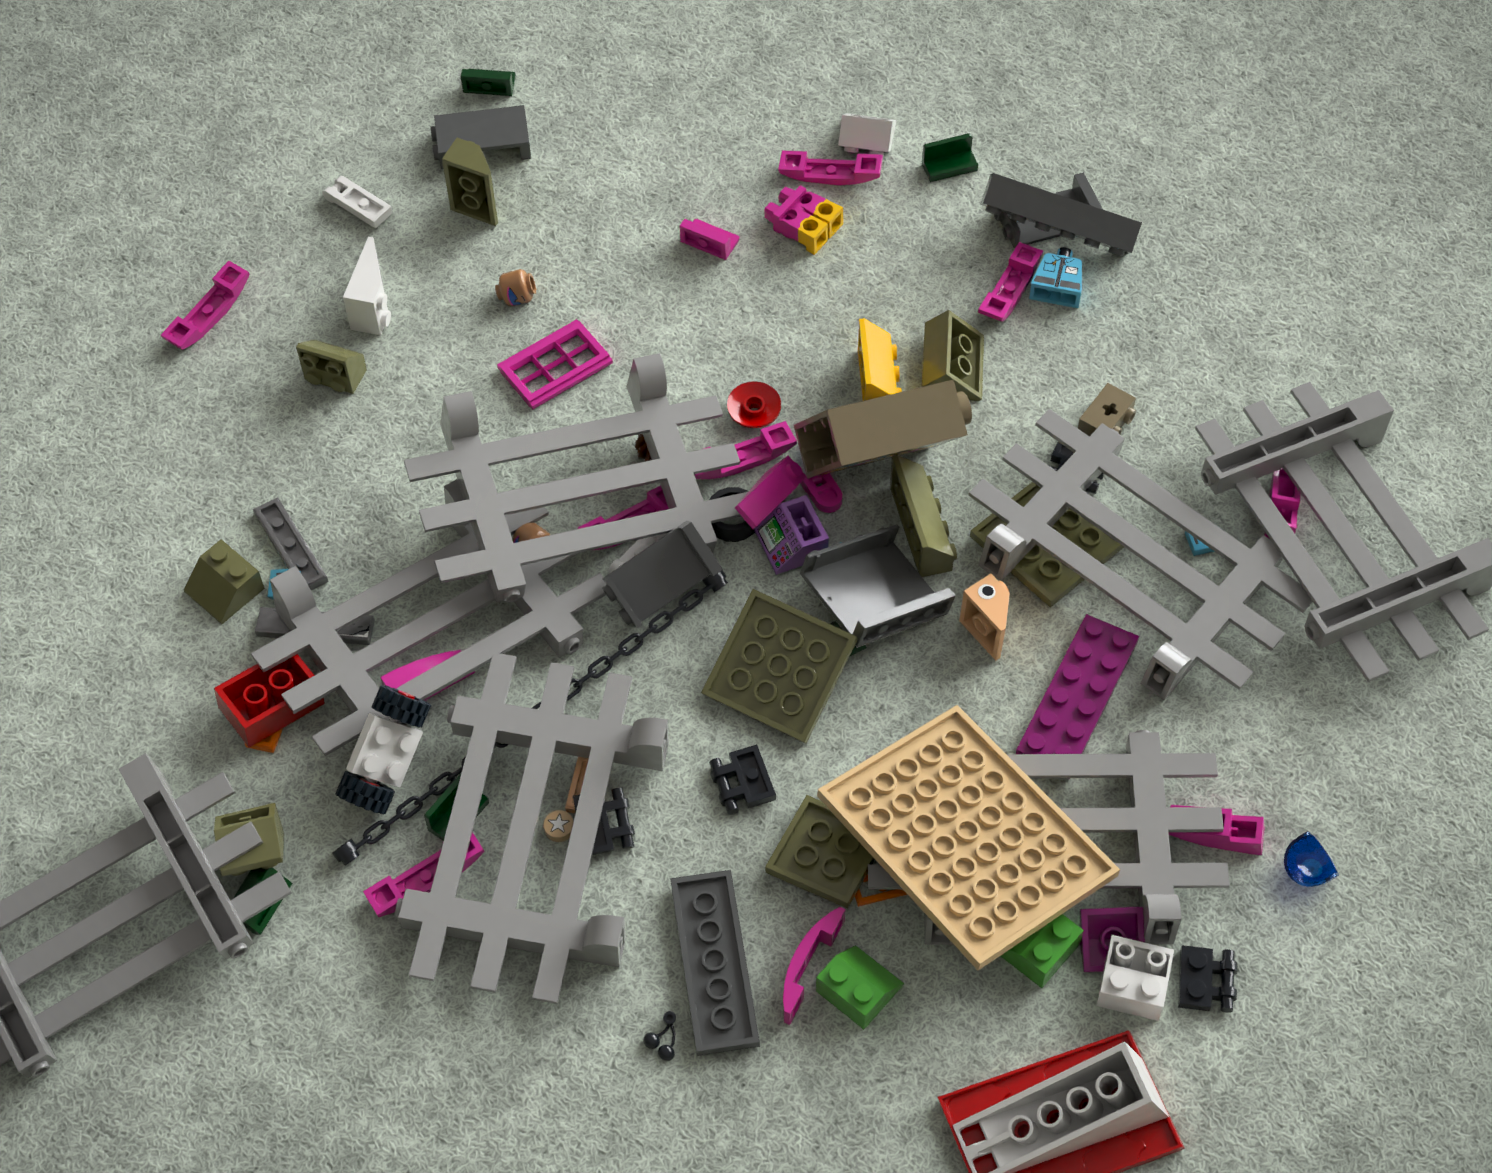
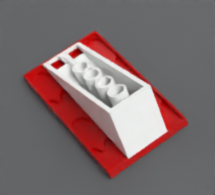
(1065, 1114)

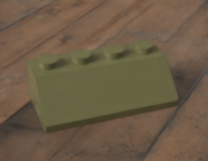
(921, 517)

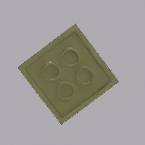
(820, 855)

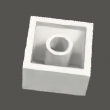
(866, 133)

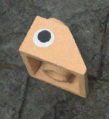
(985, 613)

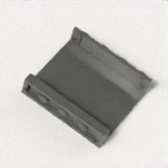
(873, 587)

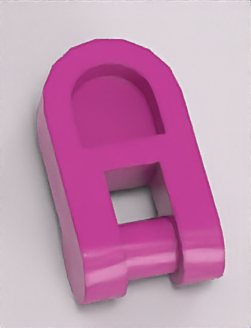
(825, 497)

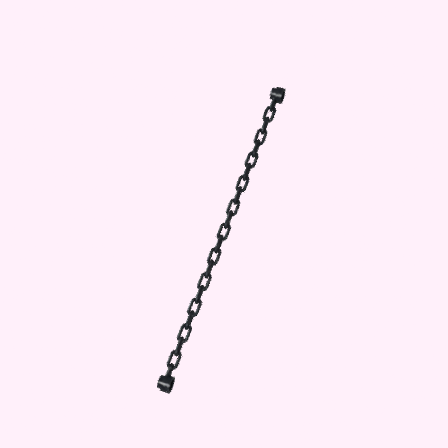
(348, 851)

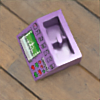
(791, 534)

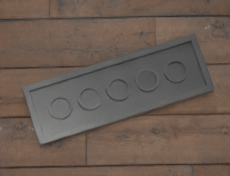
(714, 963)

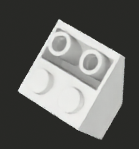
(1135, 978)

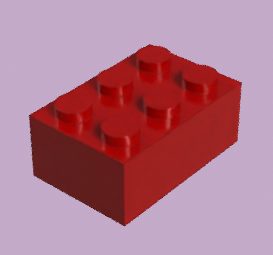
(255, 702)

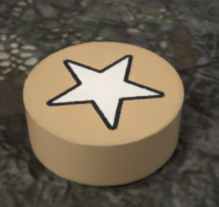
(558, 825)

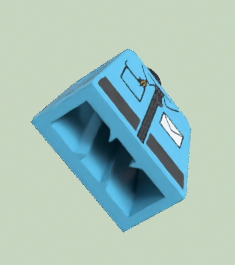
(1058, 279)

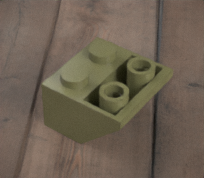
(331, 365)
(269, 827)

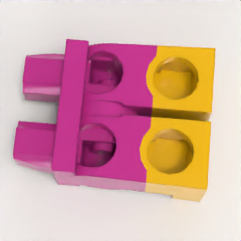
(805, 217)

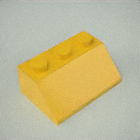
(876, 361)

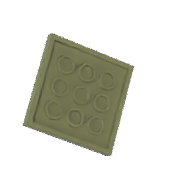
(1039, 569)
(779, 665)

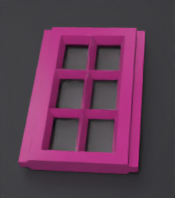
(554, 364)

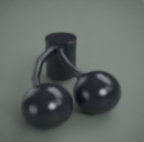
(652, 1040)

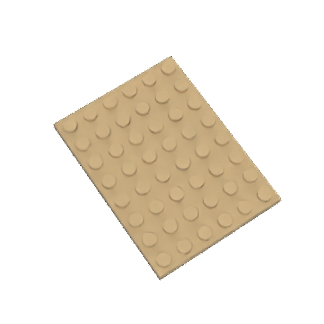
(968, 836)

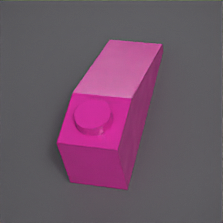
(770, 491)

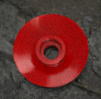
(754, 395)

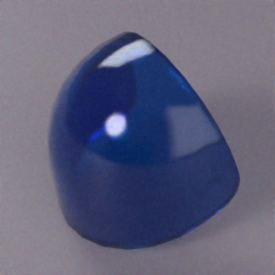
(1309, 862)

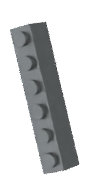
(1061, 214)

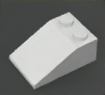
(365, 294)

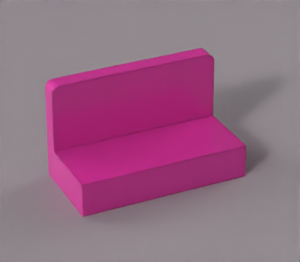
(708, 238)

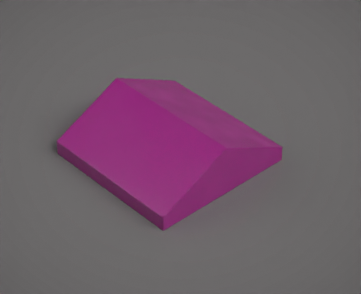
(1098, 928)

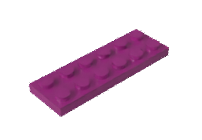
(1079, 689)

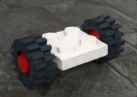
(383, 750)

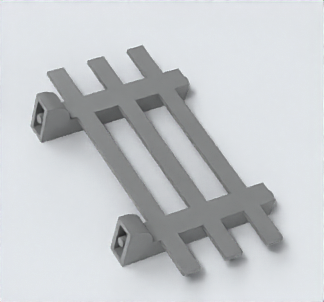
(1066, 489)
(487, 508)
(1384, 597)
(348, 672)
(1146, 818)
(192, 870)
(500, 923)

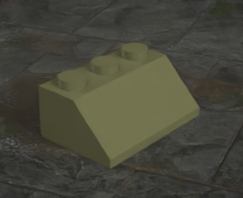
(469, 182)
(953, 353)

